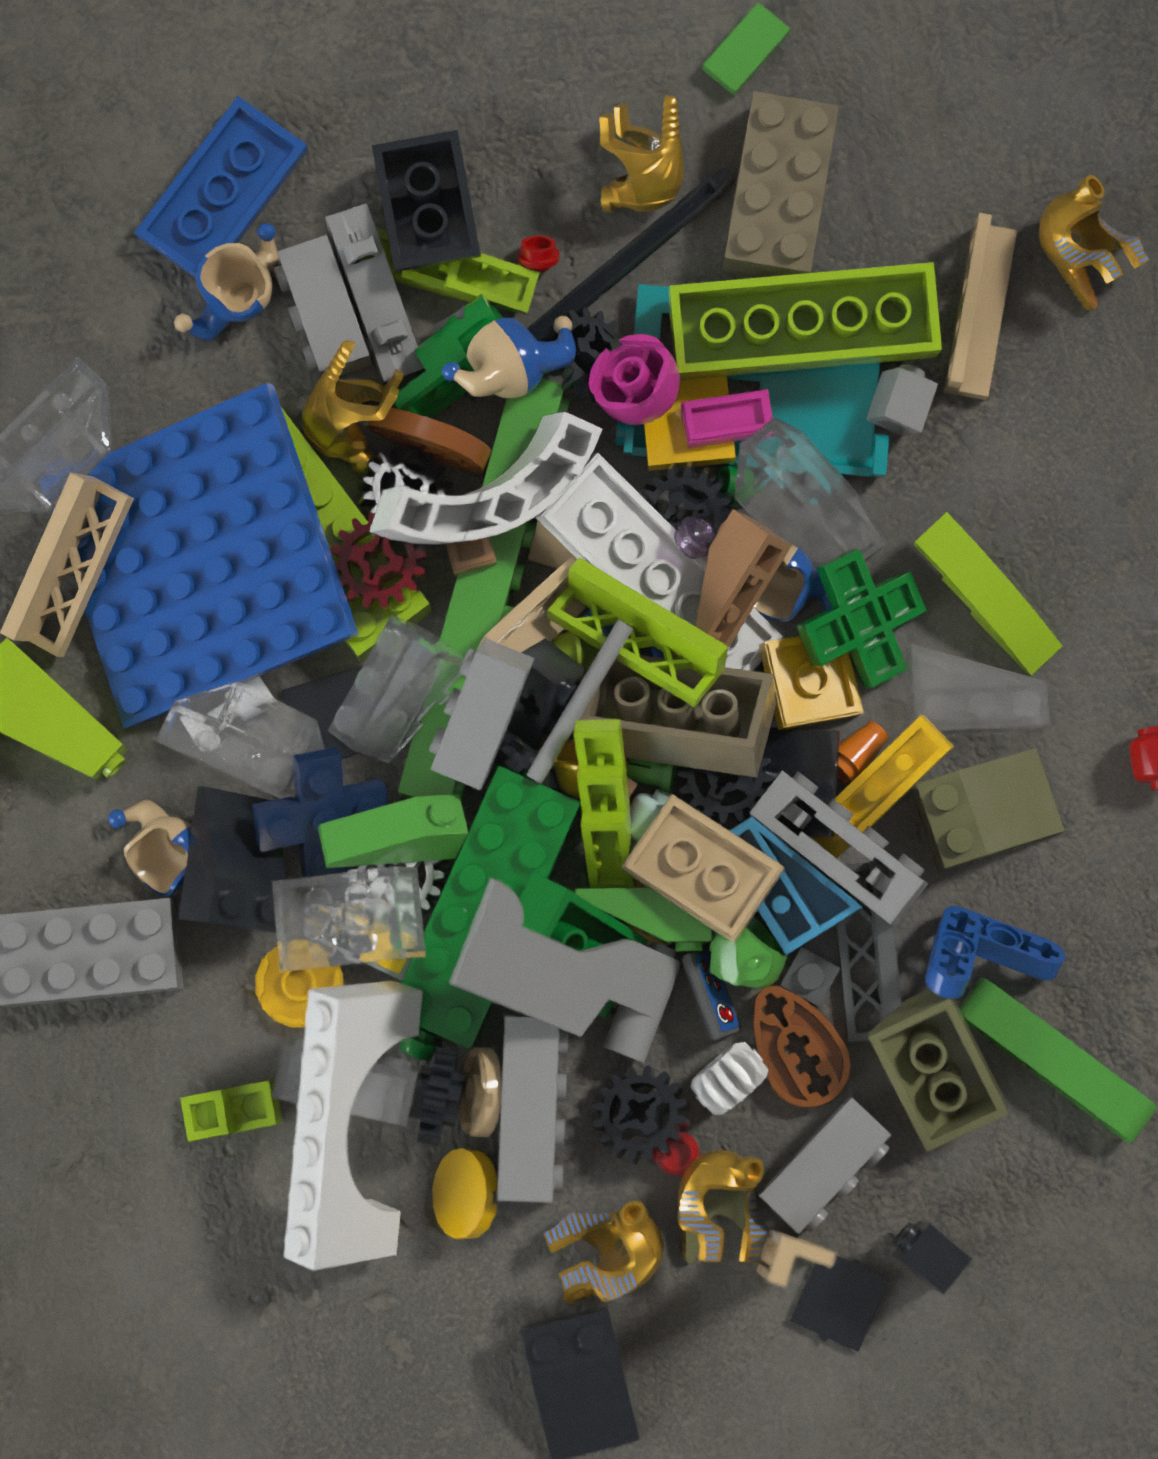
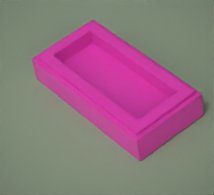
(725, 418)

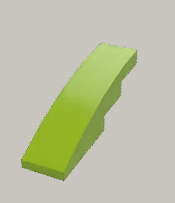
(501, 282)
(988, 594)
(604, 802)

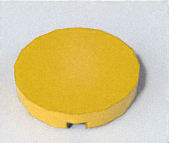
(286, 993)
(465, 1193)

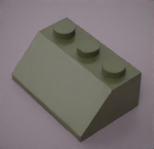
(937, 1069)

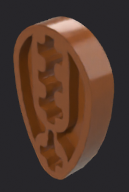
(433, 437)
(822, 1040)

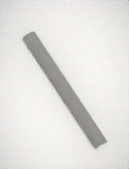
(579, 701)

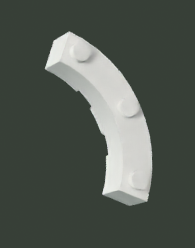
(515, 497)

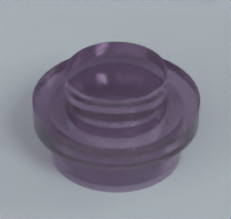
(694, 537)

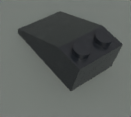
(426, 201)
(225, 871)
(579, 1383)

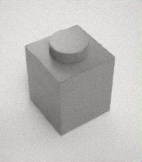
(902, 400)

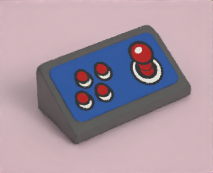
(710, 996)

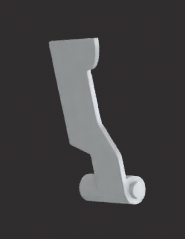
(566, 984)

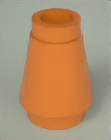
(859, 751)

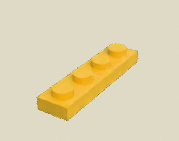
(889, 778)

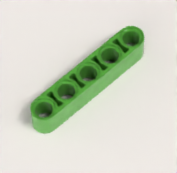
(1056, 1060)

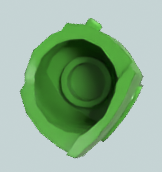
(750, 962)

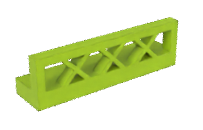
(650, 624)

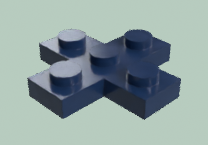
(317, 800)

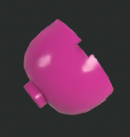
(635, 380)

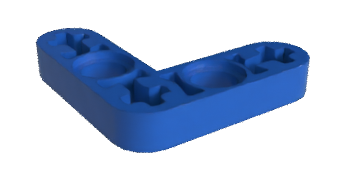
(981, 938)

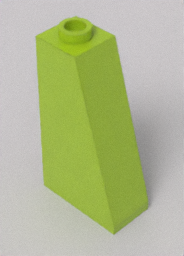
(51, 720)

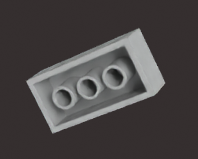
(89, 952)
(529, 1110)

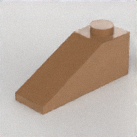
(736, 574)

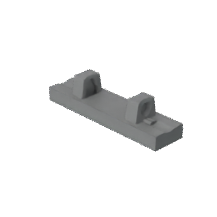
(374, 292)

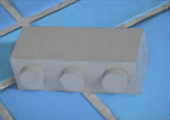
(321, 304)
(480, 712)
(825, 1166)

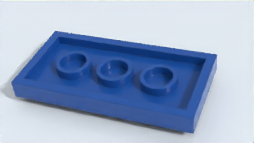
(222, 186)

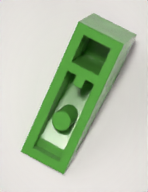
(396, 833)
(651, 915)

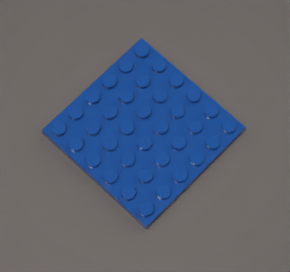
(214, 561)

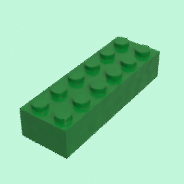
(511, 838)

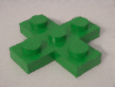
(861, 618)

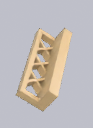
(980, 309)
(52, 562)
(529, 621)
(780, 1254)

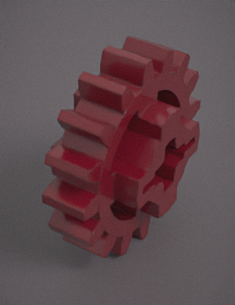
(373, 583)

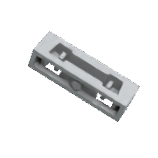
(782, 802)

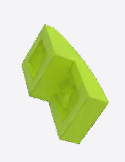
(230, 1110)

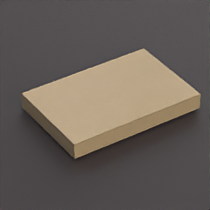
(703, 868)

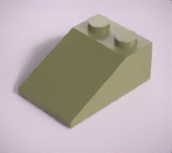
(986, 809)

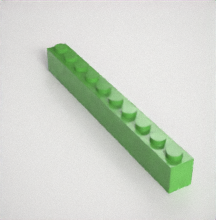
(483, 594)

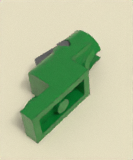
(449, 343)

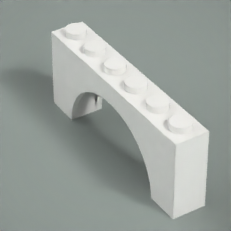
(342, 1041)

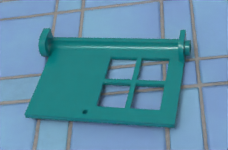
(821, 402)

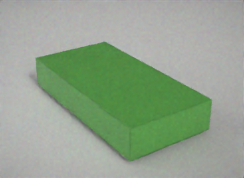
(746, 49)

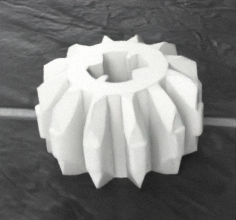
(729, 1078)

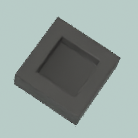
(809, 977)

